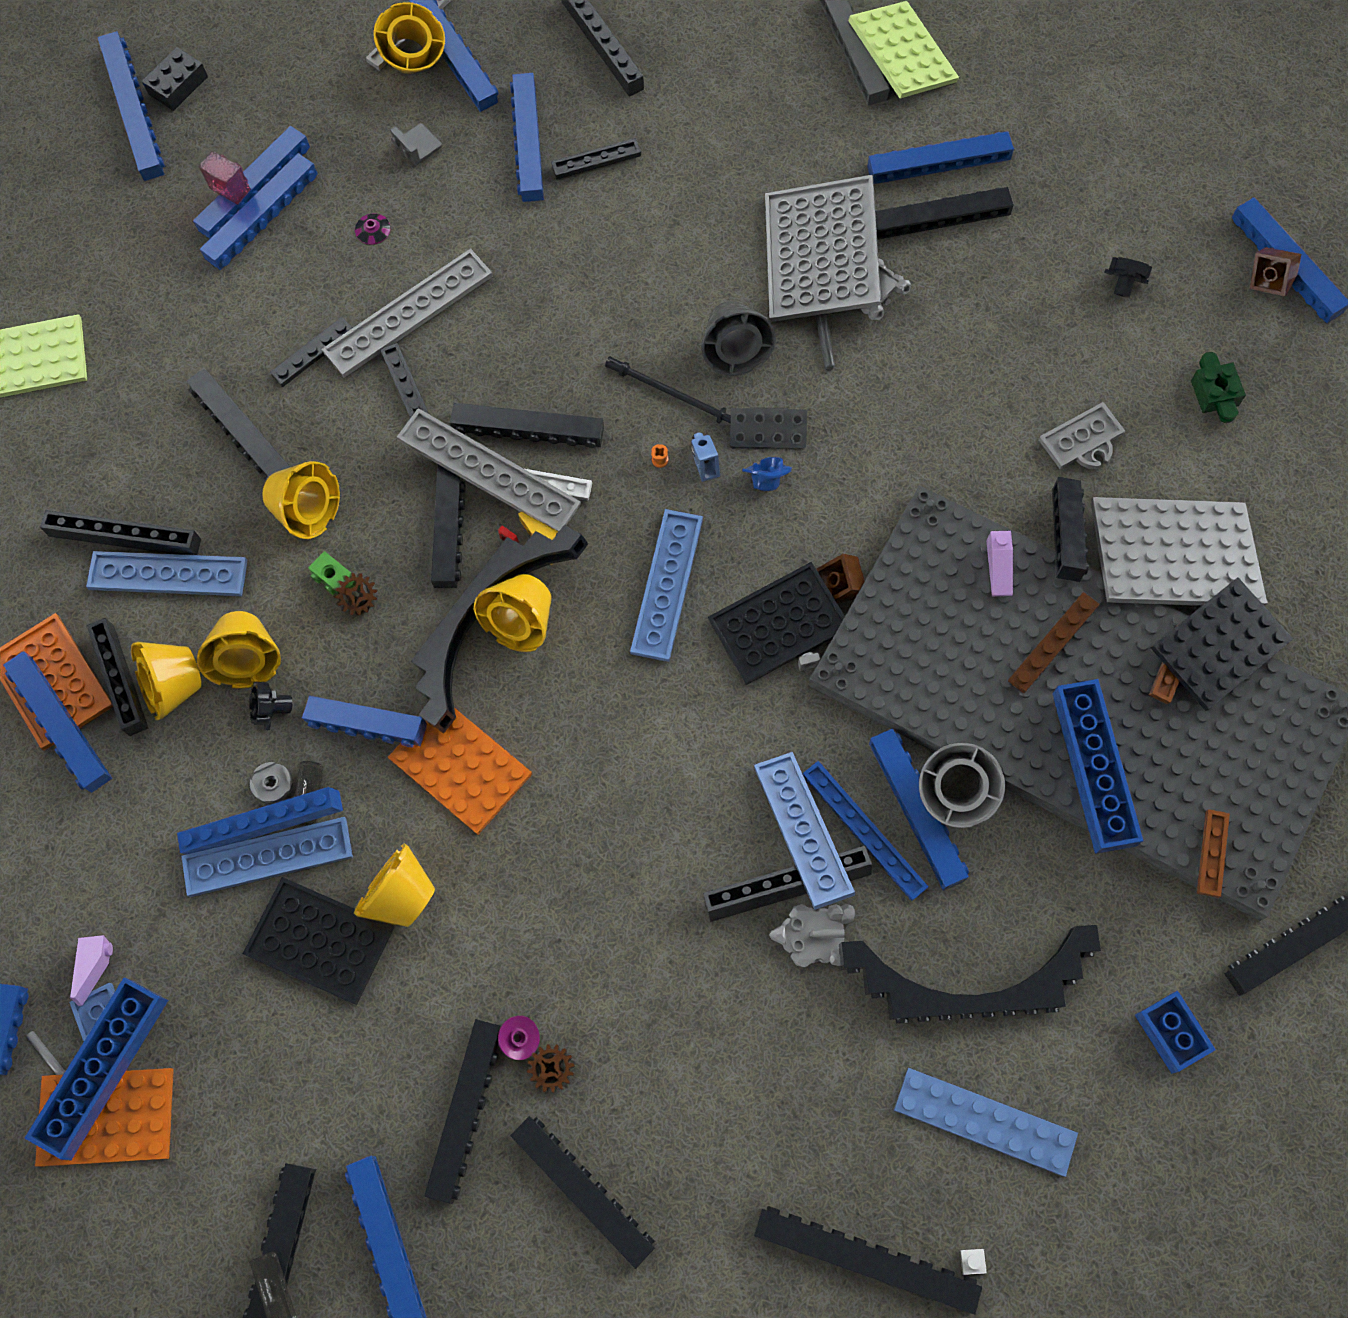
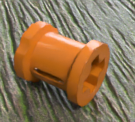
(659, 456)

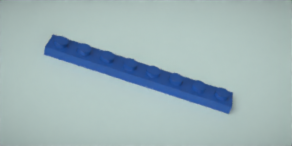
(865, 831)

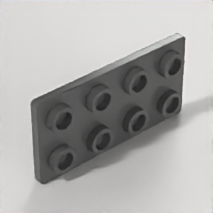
(768, 427)

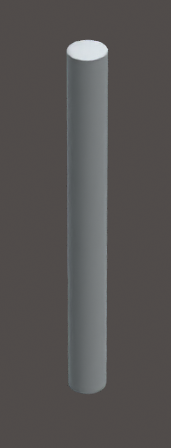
(45, 1053)

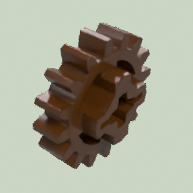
(354, 601)
(544, 1077)

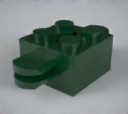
(1209, 389)

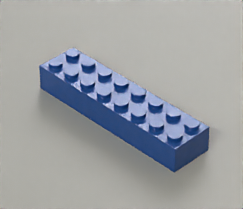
(1097, 766)
(96, 1070)

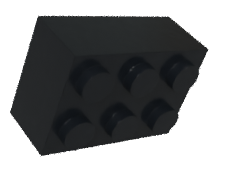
(175, 78)

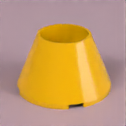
(413, 23)
(303, 498)
(515, 612)
(238, 652)
(165, 675)
(397, 891)

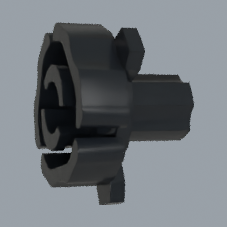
(1128, 272)
(265, 702)

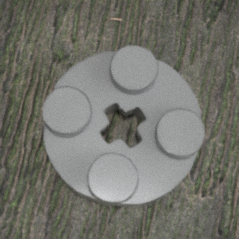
(261, 777)

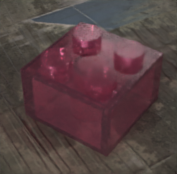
(225, 177)

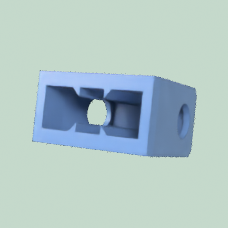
(703, 450)

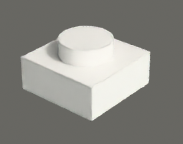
(973, 1261)

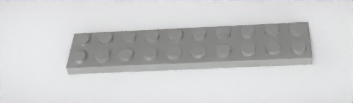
(407, 312)
(488, 470)

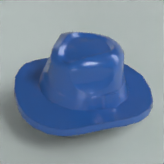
(768, 473)

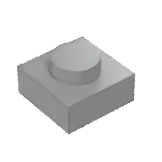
(808, 661)

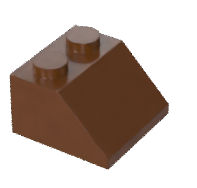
(1274, 270)
(842, 577)

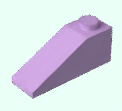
(1000, 562)
(90, 963)

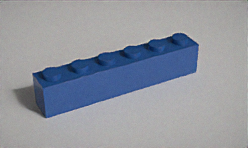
(365, 721)

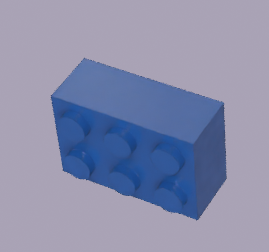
(1175, 1032)

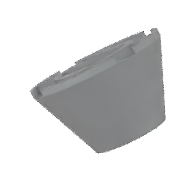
(980, 803)

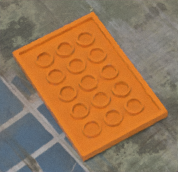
(64, 669)
(463, 771)
(131, 1124)

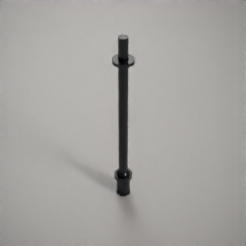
(624, 369)

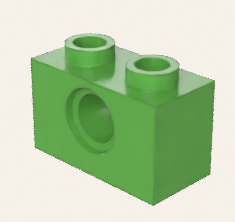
(323, 567)

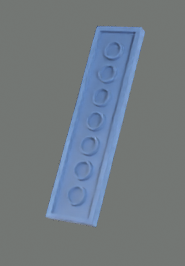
(167, 573)
(666, 585)
(804, 831)
(266, 857)
(986, 1122)

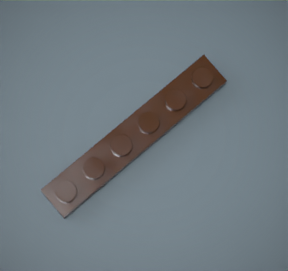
(1053, 642)

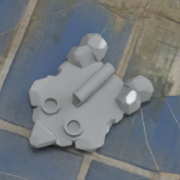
(888, 284)
(814, 933)

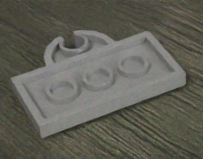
(1083, 437)

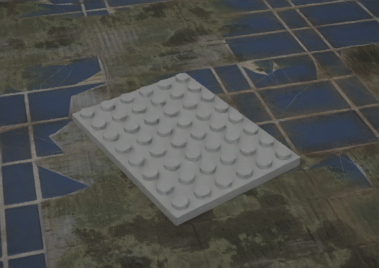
(822, 249)
(1174, 550)

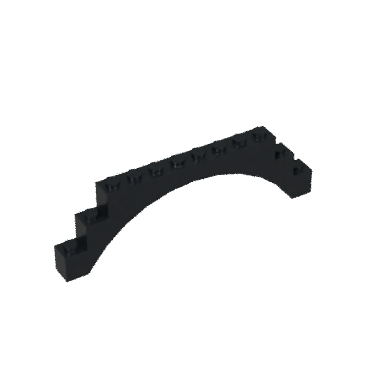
(440, 650)
(912, 1000)

